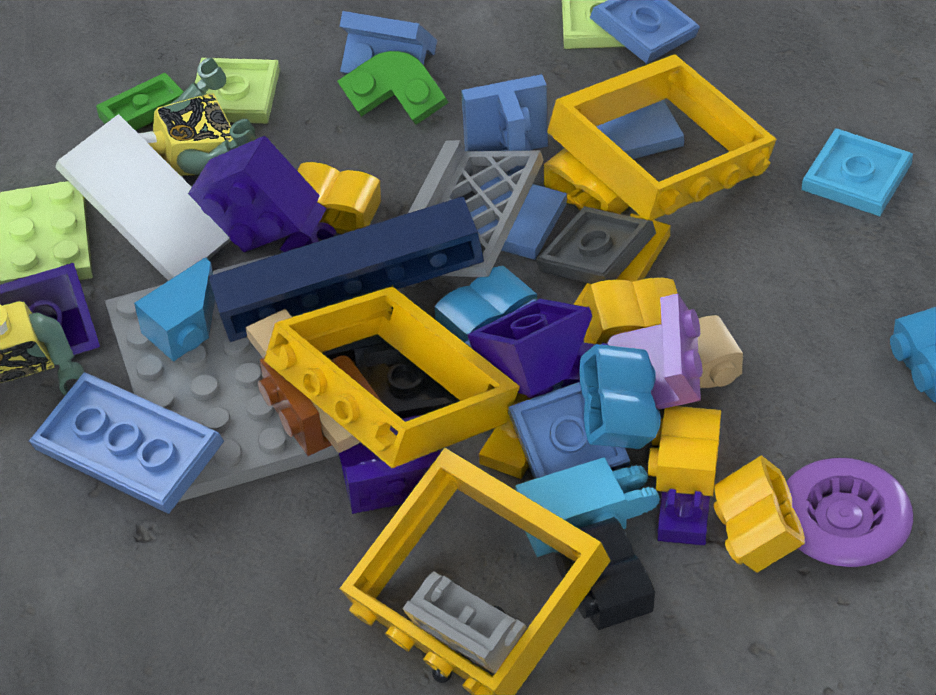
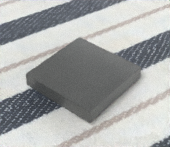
(596, 246)

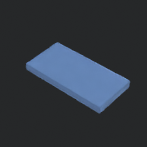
(127, 442)

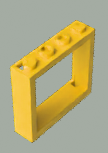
(670, 78)
(298, 357)
(411, 522)

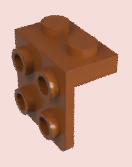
(296, 410)

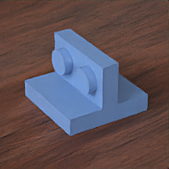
(376, 35)
(506, 116)

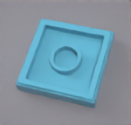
(857, 172)

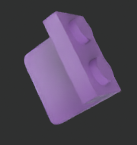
(671, 352)

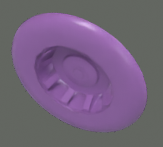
(843, 524)

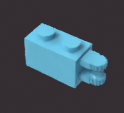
(590, 495)

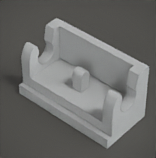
(464, 621)

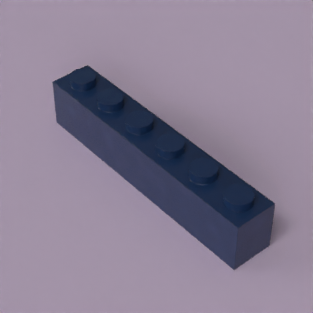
(349, 266)

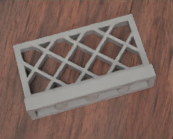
(452, 179)

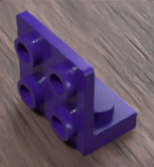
(375, 484)

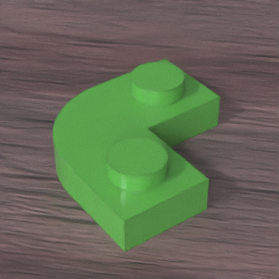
(391, 75)

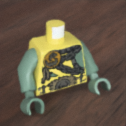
(195, 126)
(33, 345)

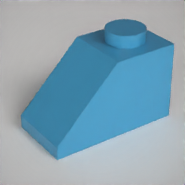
(179, 311)

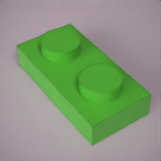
(140, 102)

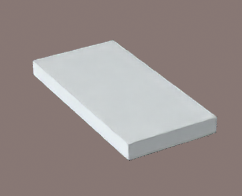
(142, 198)

